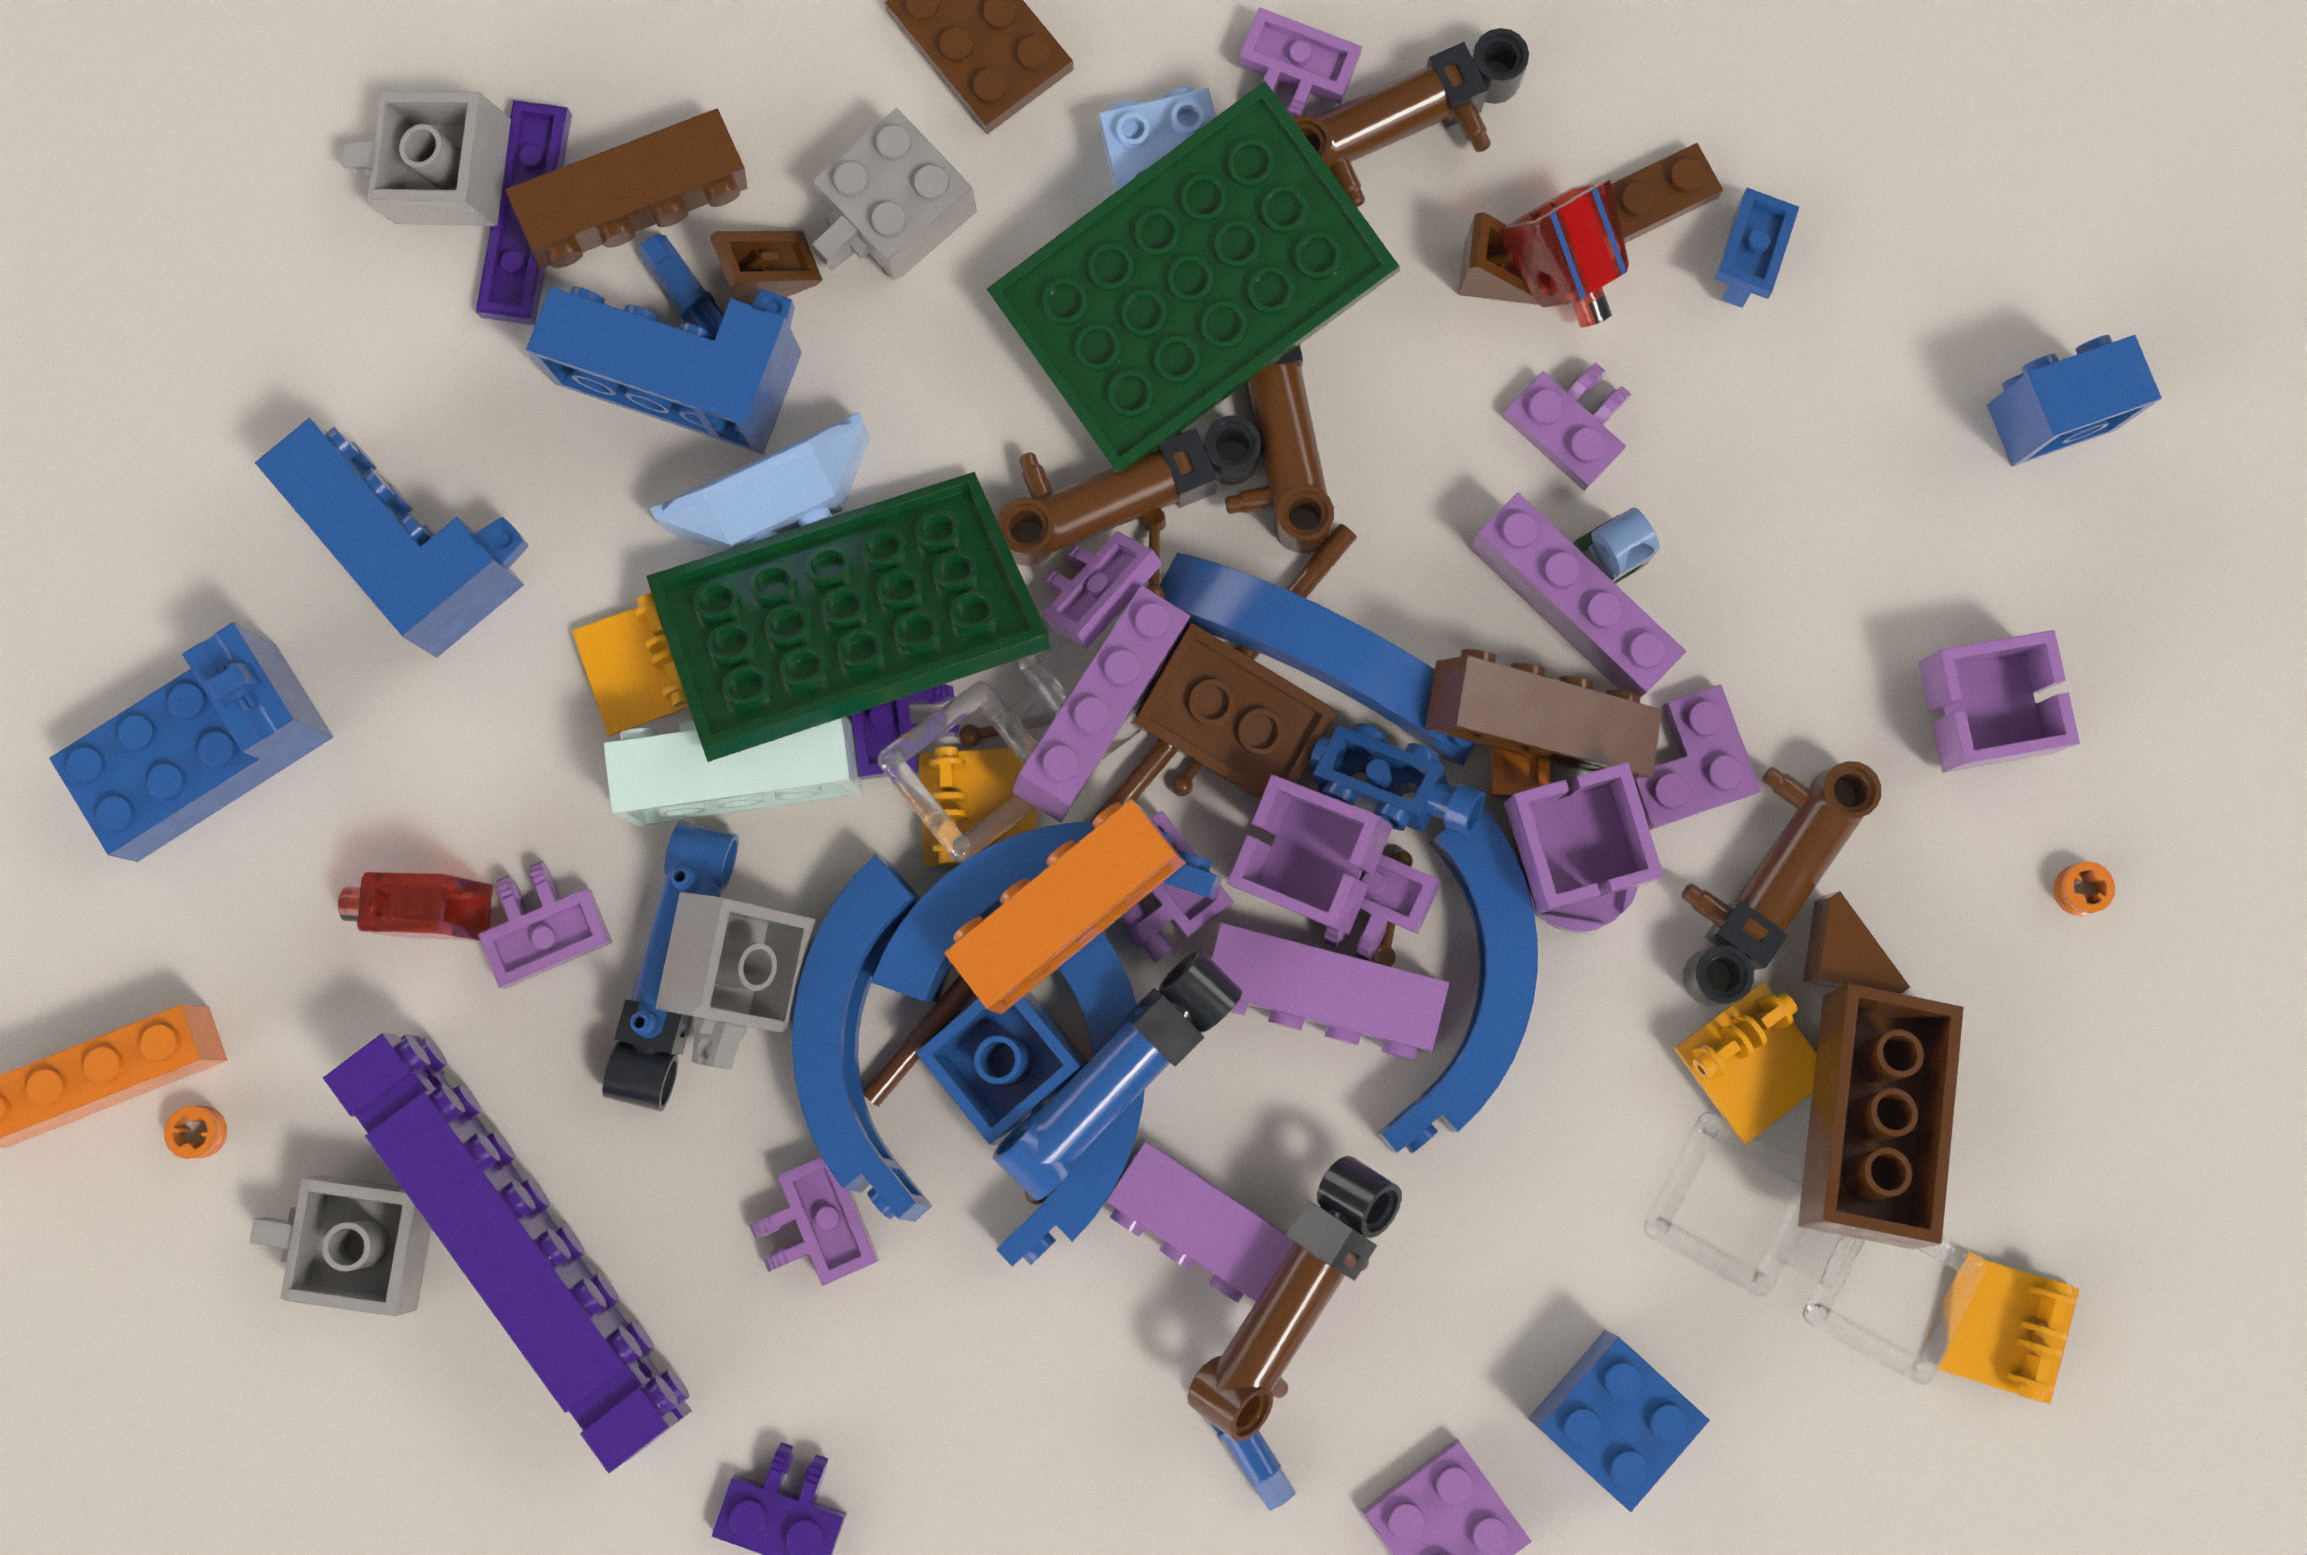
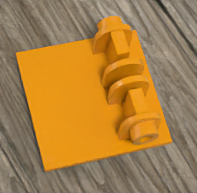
(630, 667)
(969, 789)
(1752, 1061)
(2013, 1333)

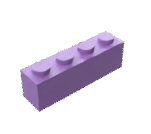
(1576, 597)
(1100, 704)
(1332, 991)
(1198, 1223)

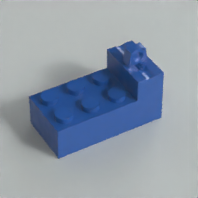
(671, 373)
(419, 580)
(191, 744)

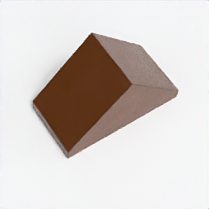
(765, 261)
(1488, 266)
(1846, 951)

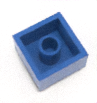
(2073, 398)
(1002, 1064)
(1619, 1419)

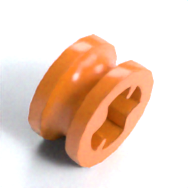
(2076, 903)
(176, 1126)

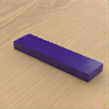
(510, 273)

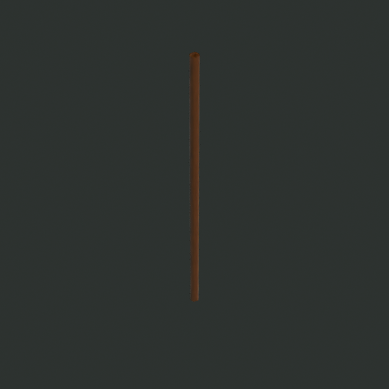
(1130, 788)

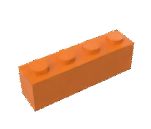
(1063, 906)
(107, 1071)

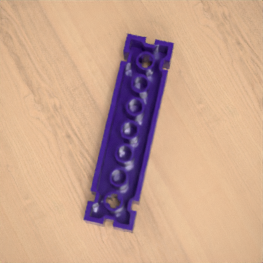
(510, 1245)

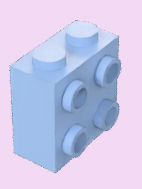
(1144, 132)

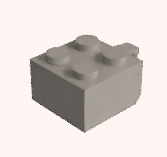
(434, 158)
(890, 198)
(732, 971)
(350, 1246)

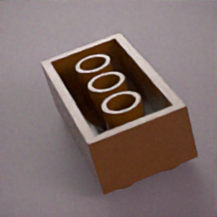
(1881, 1117)

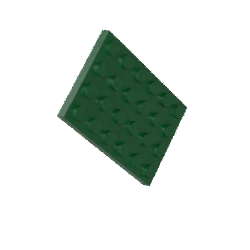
(1193, 278)
(845, 615)

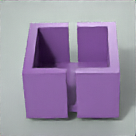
(1991, 704)
(1584, 841)
(1314, 855)

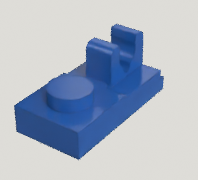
(1755, 246)

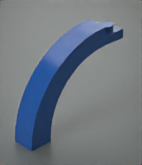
(1311, 641)
(915, 955)
(1506, 984)
(1105, 1001)
(827, 1037)

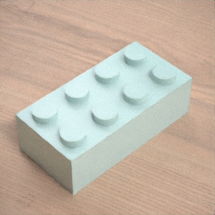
(671, 781)

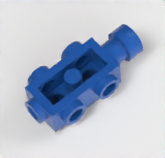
(1391, 775)

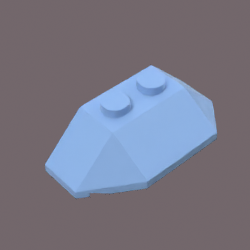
(771, 493)

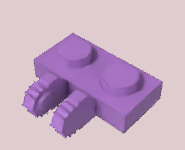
(1299, 57)
(1565, 429)
(1100, 588)
(1393, 895)
(544, 936)
(827, 1221)

